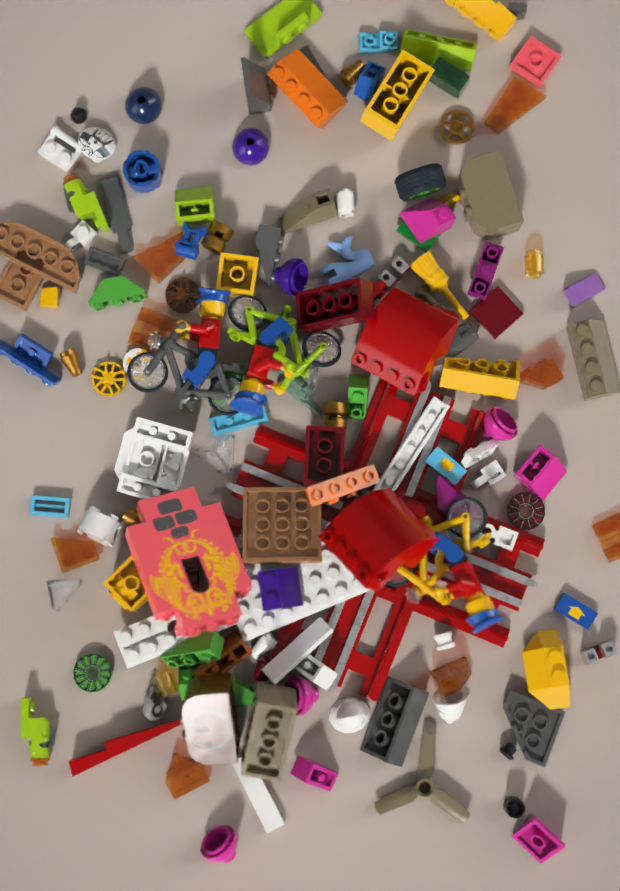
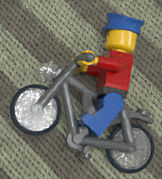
(150, 372)

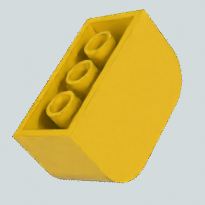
(397, 95)

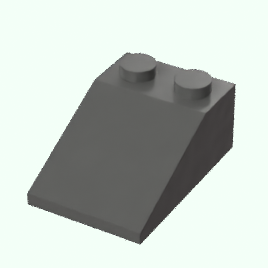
(256, 87)

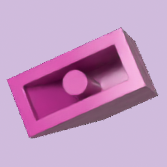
(314, 773)

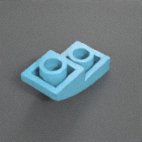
(378, 42)

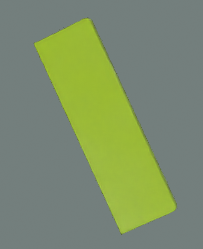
(430, 46)

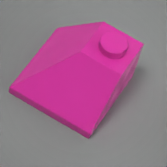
(428, 219)

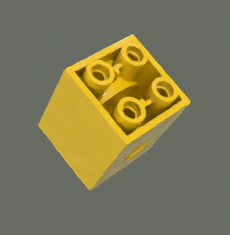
(127, 586)

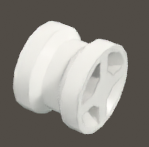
(444, 641)

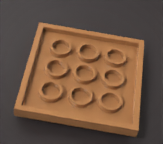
(280, 526)

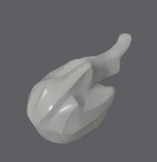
(154, 707)

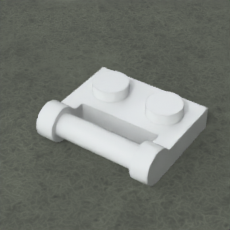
(57, 153)

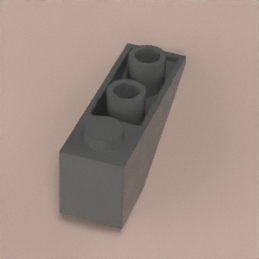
(267, 245)

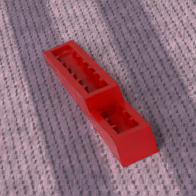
(119, 745)

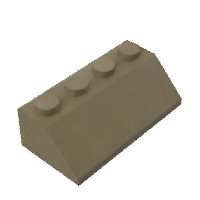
(593, 358)

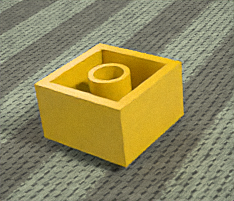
(238, 274)

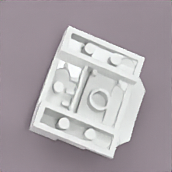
(152, 459)

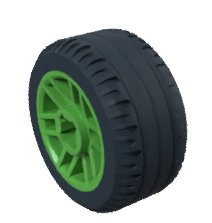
(420, 182)

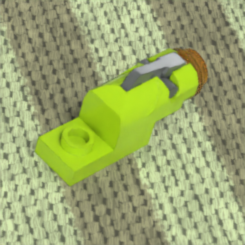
(83, 203)
(38, 731)

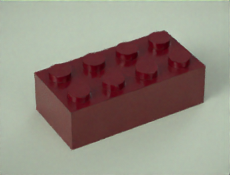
(335, 305)

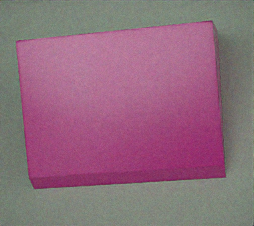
(538, 839)

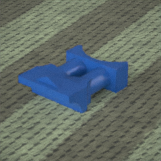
(189, 249)

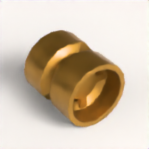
(212, 242)
(334, 409)

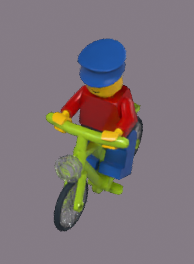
(318, 348)

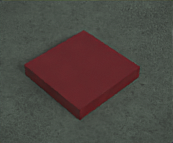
(496, 312)

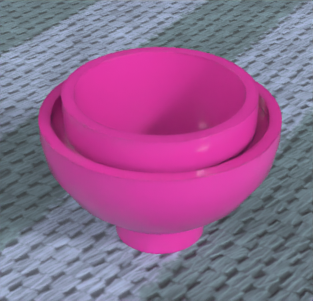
(499, 425)
(305, 693)
(219, 844)

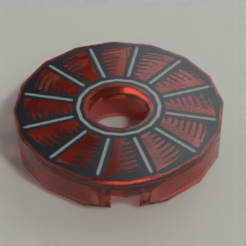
(525, 499)

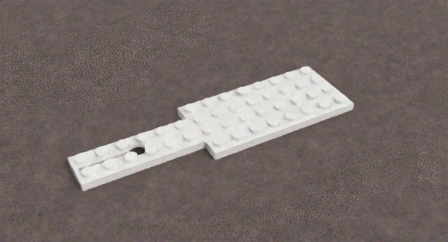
(320, 587)

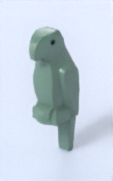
(302, 392)

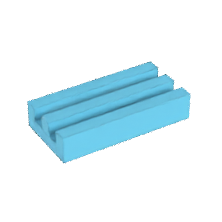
(66, 508)

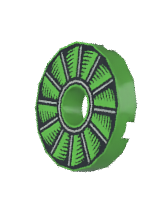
(81, 676)

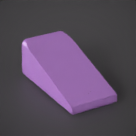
(583, 290)

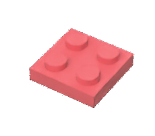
(535, 61)

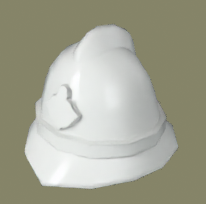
(452, 706)
(349, 715)

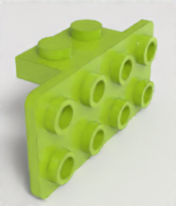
(282, 25)

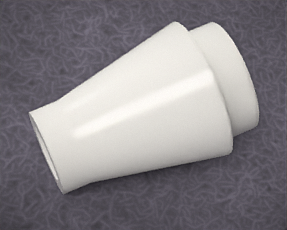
(263, 645)

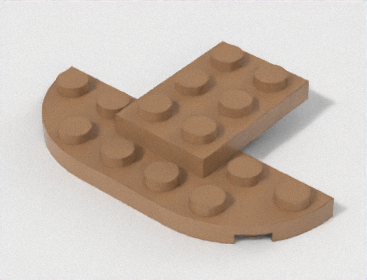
(30, 261)

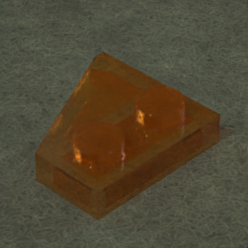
(74, 553)

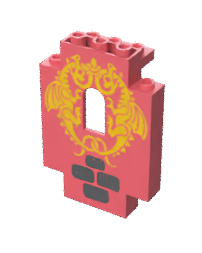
(177, 529)

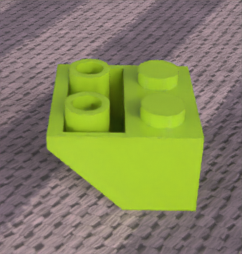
(194, 205)

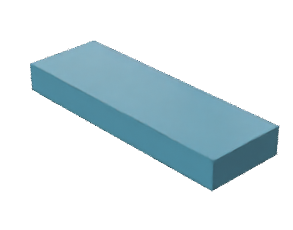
(225, 424)

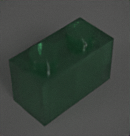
(449, 78)

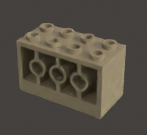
(268, 731)

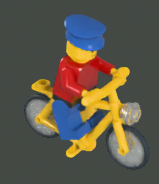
(465, 519)

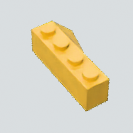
(487, 15)
(481, 377)

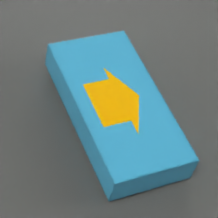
(445, 465)

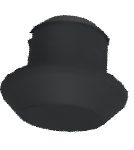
(78, 115)
(508, 751)

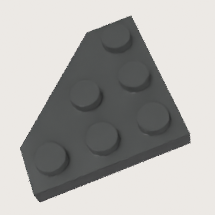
(533, 726)

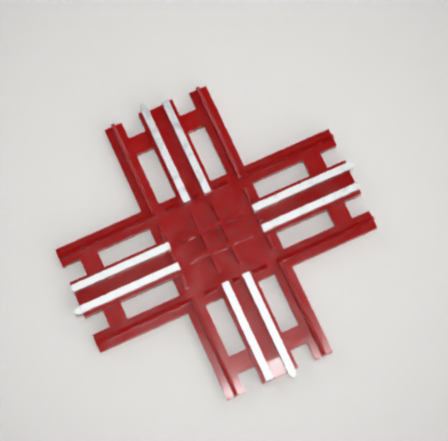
(348, 619)

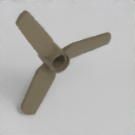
(410, 792)

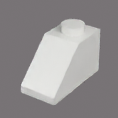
(316, 671)

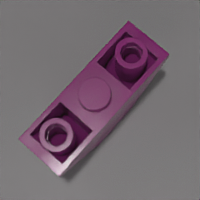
(485, 271)
(445, 494)

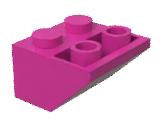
(540, 472)

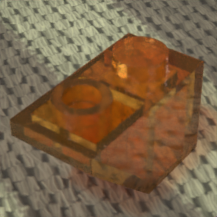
(543, 376)
(451, 676)

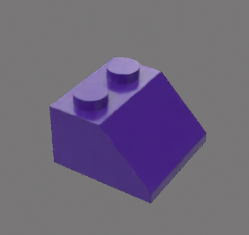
(280, 588)

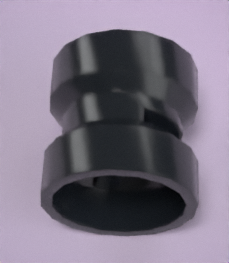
(517, 808)

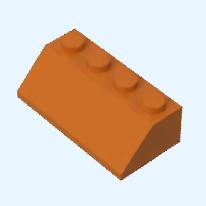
(307, 88)

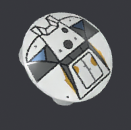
(96, 144)

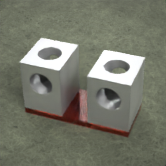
(402, 271)
(597, 652)

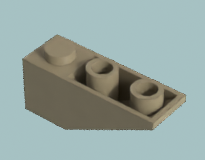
(311, 210)

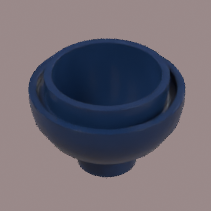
(147, 111)

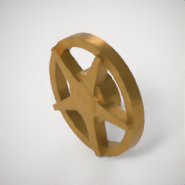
(456, 127)

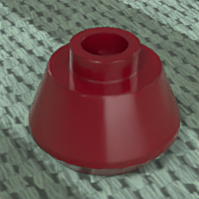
(259, 675)

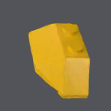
(547, 669)

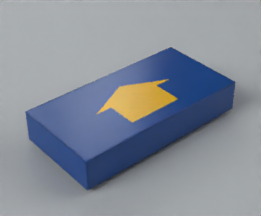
(576, 611)

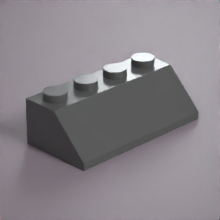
(394, 721)

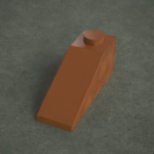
(232, 653)

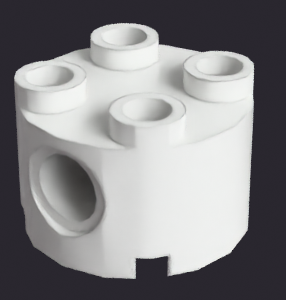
(100, 527)

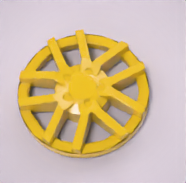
(108, 378)

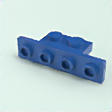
(31, 357)

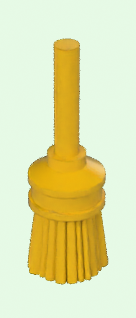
(436, 280)

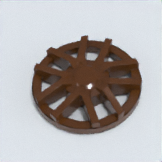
(182, 295)

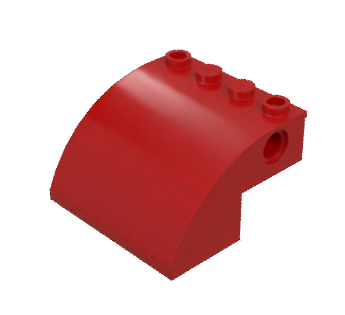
(405, 341)
(378, 537)

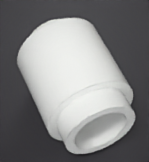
(345, 203)

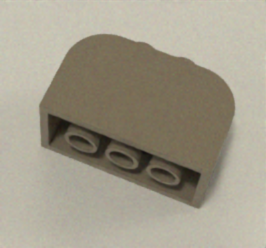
(489, 197)

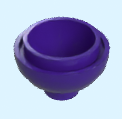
(253, 153)
(292, 276)

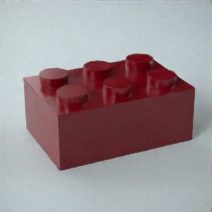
(323, 453)

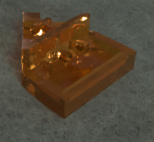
(184, 775)

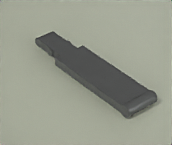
(117, 211)

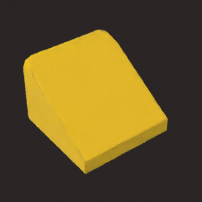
(450, 198)
(50, 297)

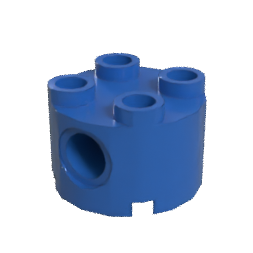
(142, 171)

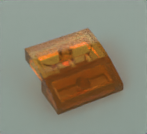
(147, 323)
(608, 536)

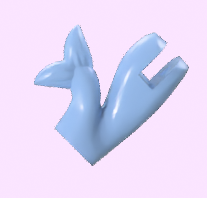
(360, 263)

